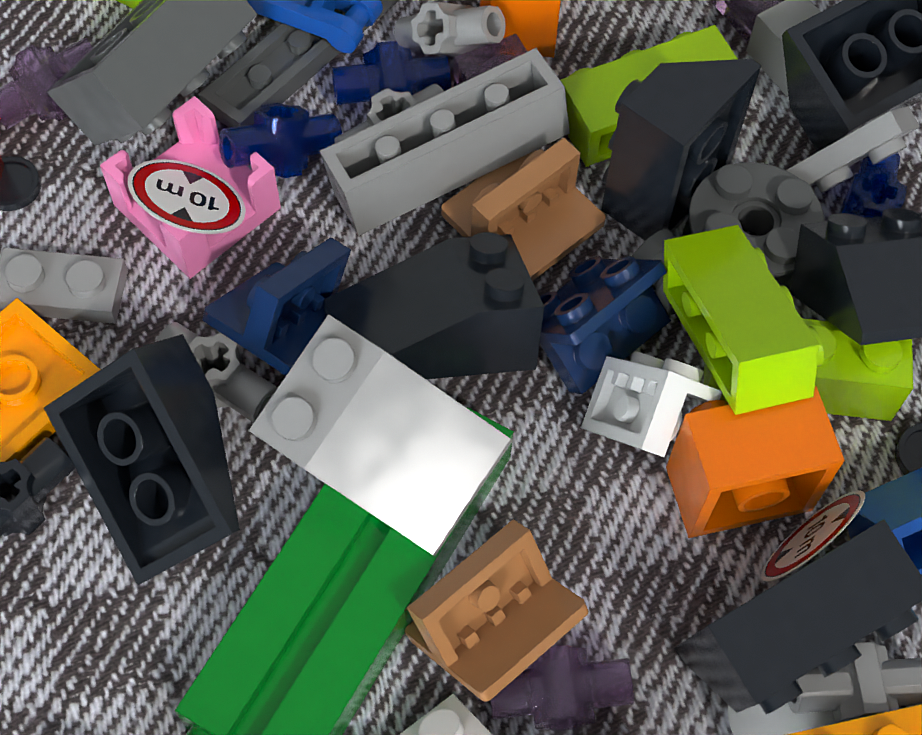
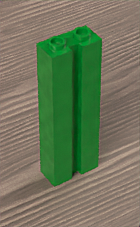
(319, 622)

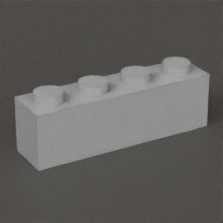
(447, 141)

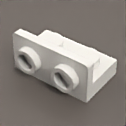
(643, 400)

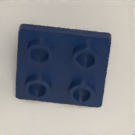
(281, 305)
(600, 314)

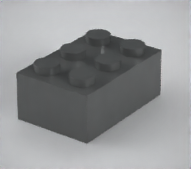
(146, 63)

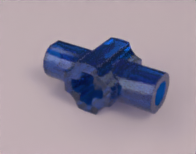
(388, 67)
(281, 136)
(875, 188)

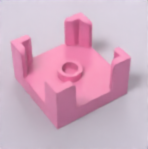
(198, 146)

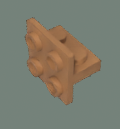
(533, 203)
(494, 613)

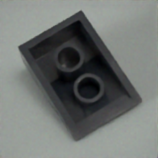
(450, 309)
(151, 455)

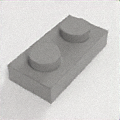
(876, 139)
(63, 284)

